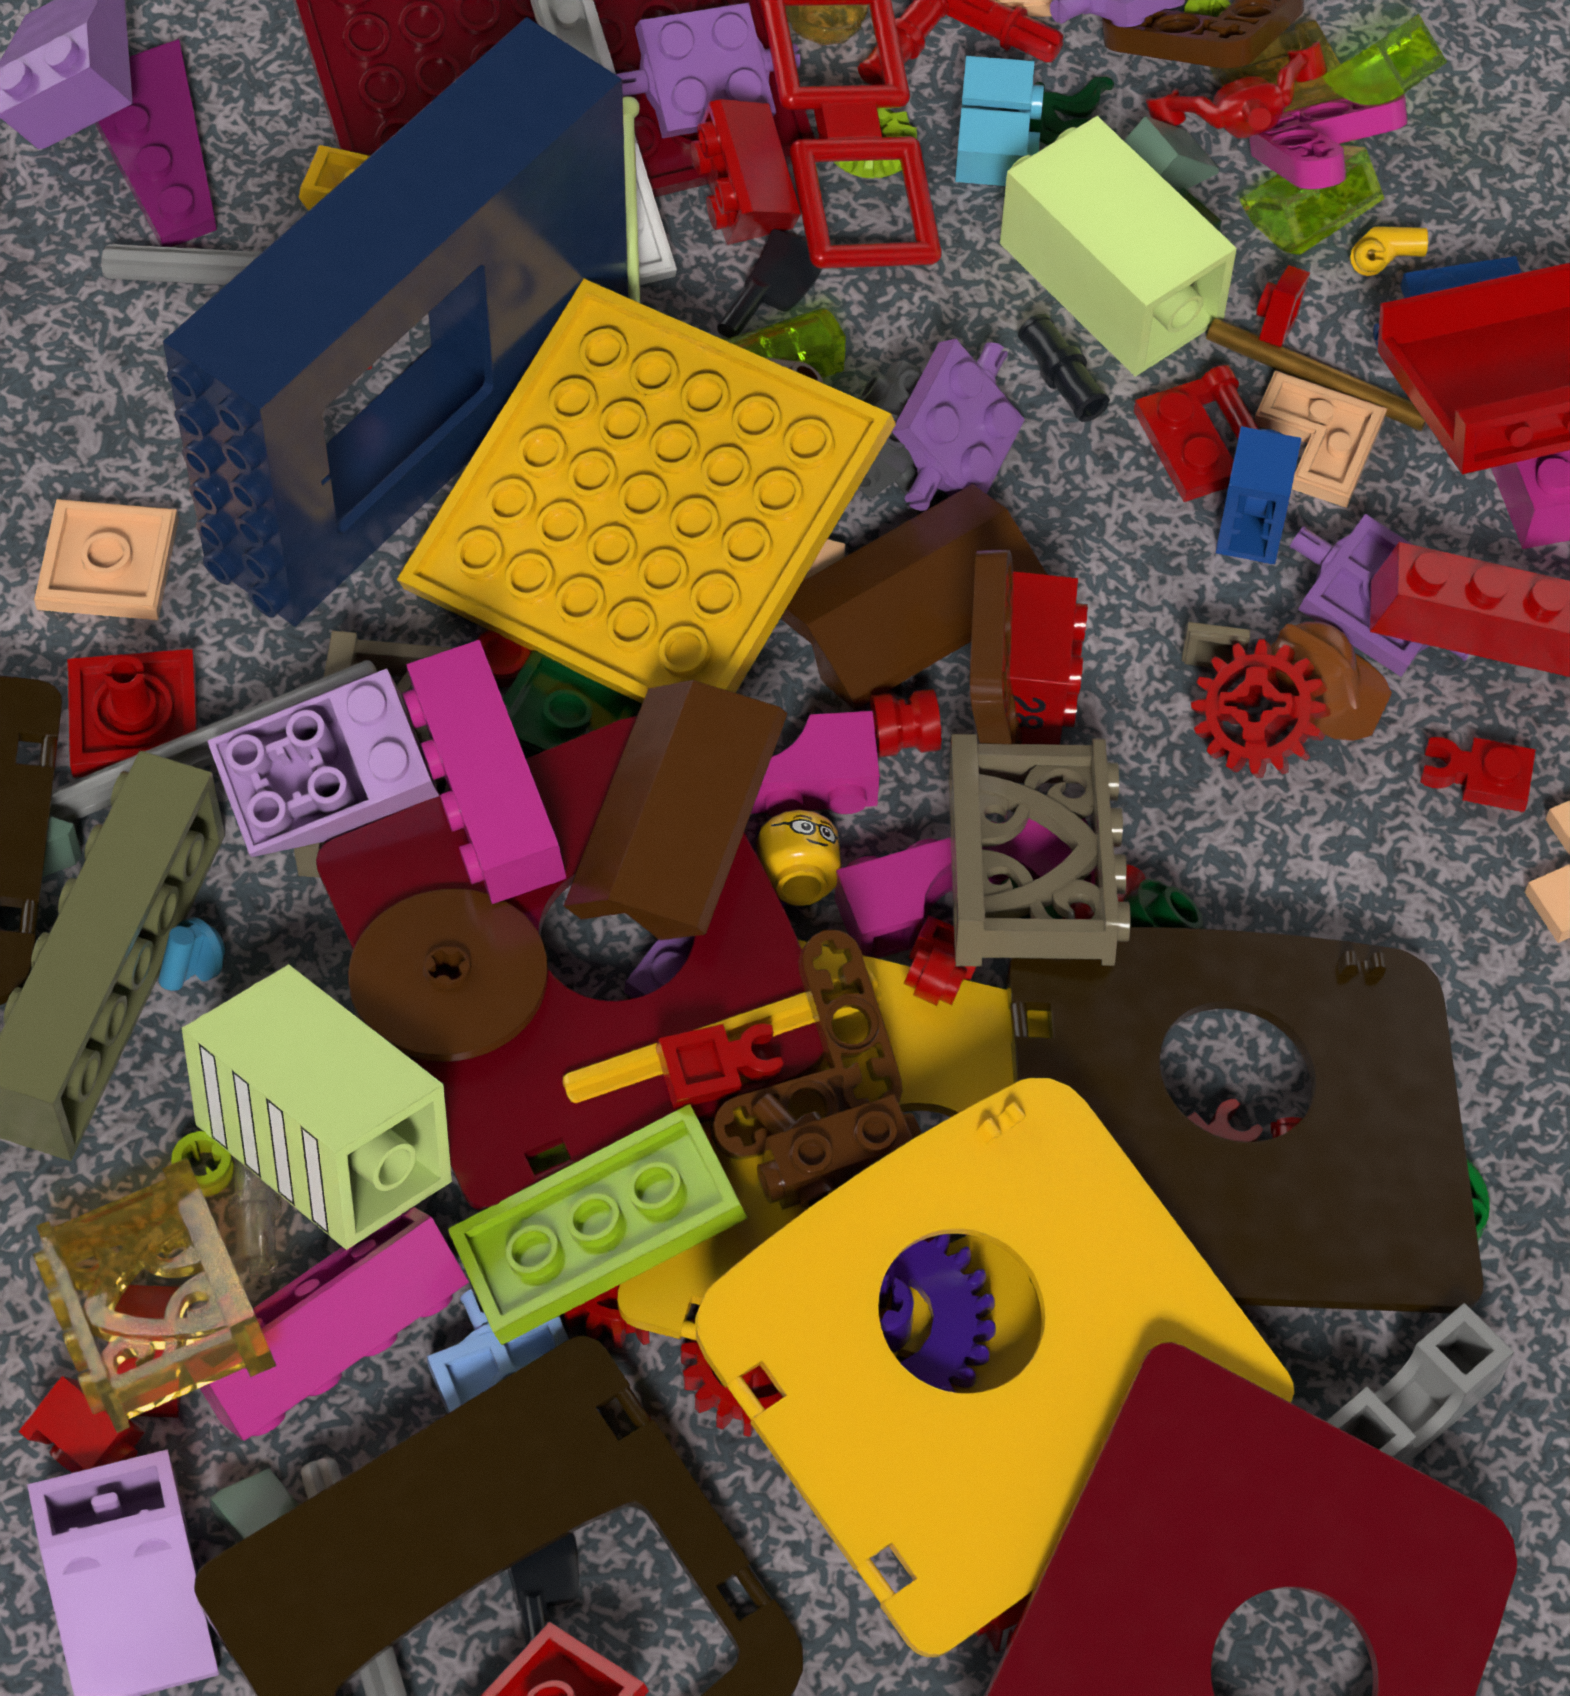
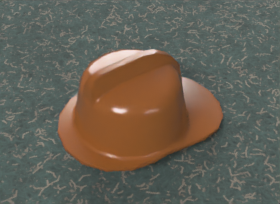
(1355, 688)

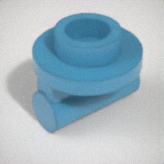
(191, 950)

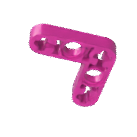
(1307, 139)

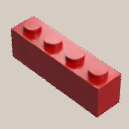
(1473, 608)

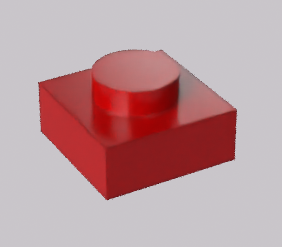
(1281, 305)

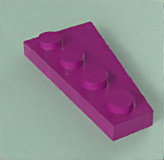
(160, 147)

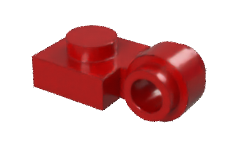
(934, 968)

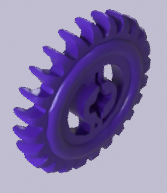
(952, 1308)

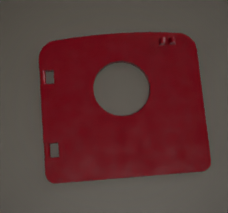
(514, 1097)
(1237, 1494)

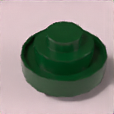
(1162, 906)

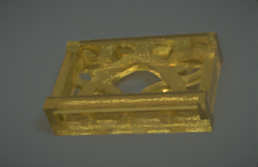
(196, 1348)

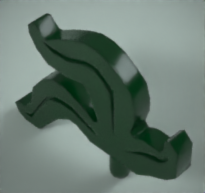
(1077, 105)

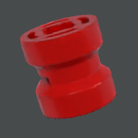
(908, 724)

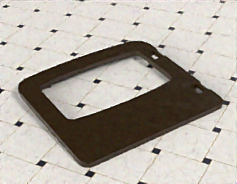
(458, 1506)

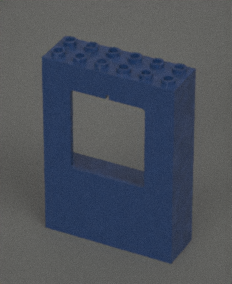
(464, 215)

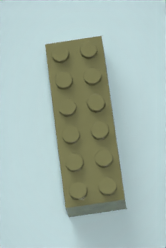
(104, 951)

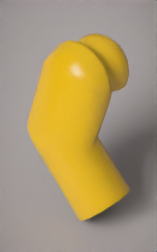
(1384, 244)

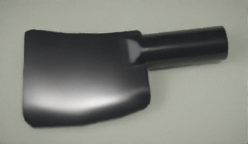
(778, 280)
(545, 1581)

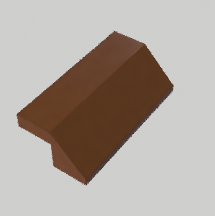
(903, 596)
(677, 809)

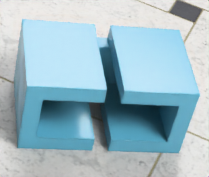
(996, 118)

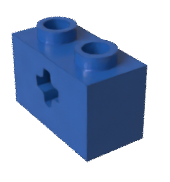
(1258, 494)

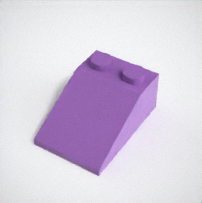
(65, 69)

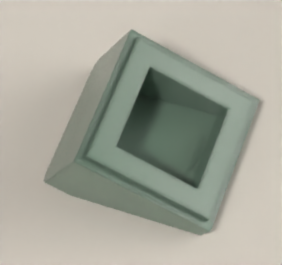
(251, 1504)

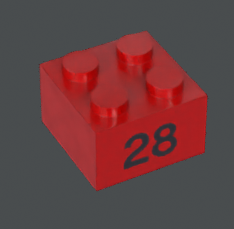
(1046, 654)

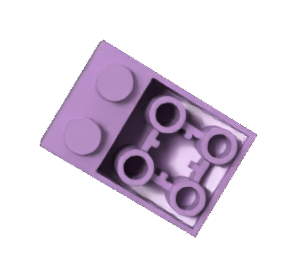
(323, 766)
(122, 1578)

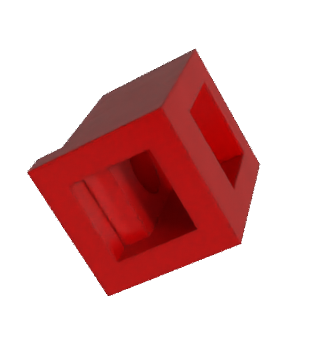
(78, 1435)

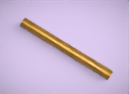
(1313, 371)

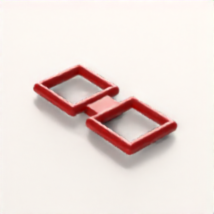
(852, 132)

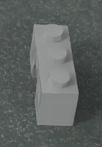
(1433, 1389)

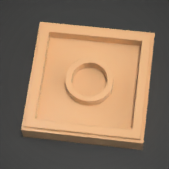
(106, 559)

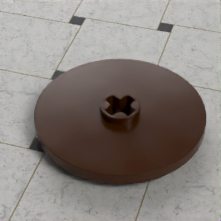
(442, 1018)

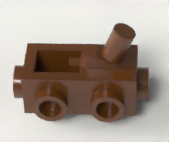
(819, 1154)

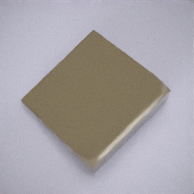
(1206, 641)

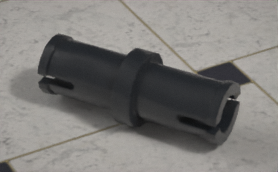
(1063, 367)

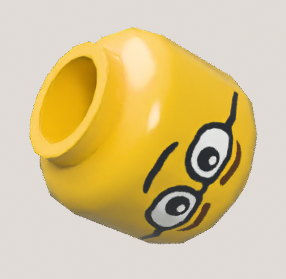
(800, 856)

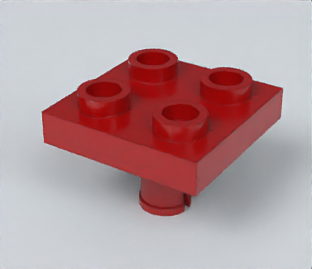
(128, 705)

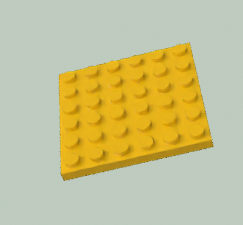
(646, 499)

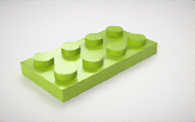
(596, 1224)

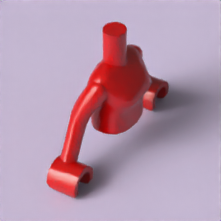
(1247, 104)

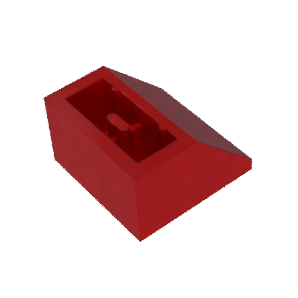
(744, 170)

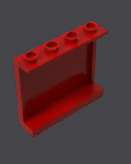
(1487, 365)

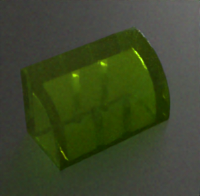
(1388, 65)
(1303, 217)
(805, 338)

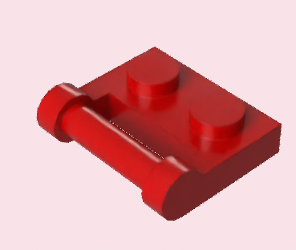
(1185, 434)

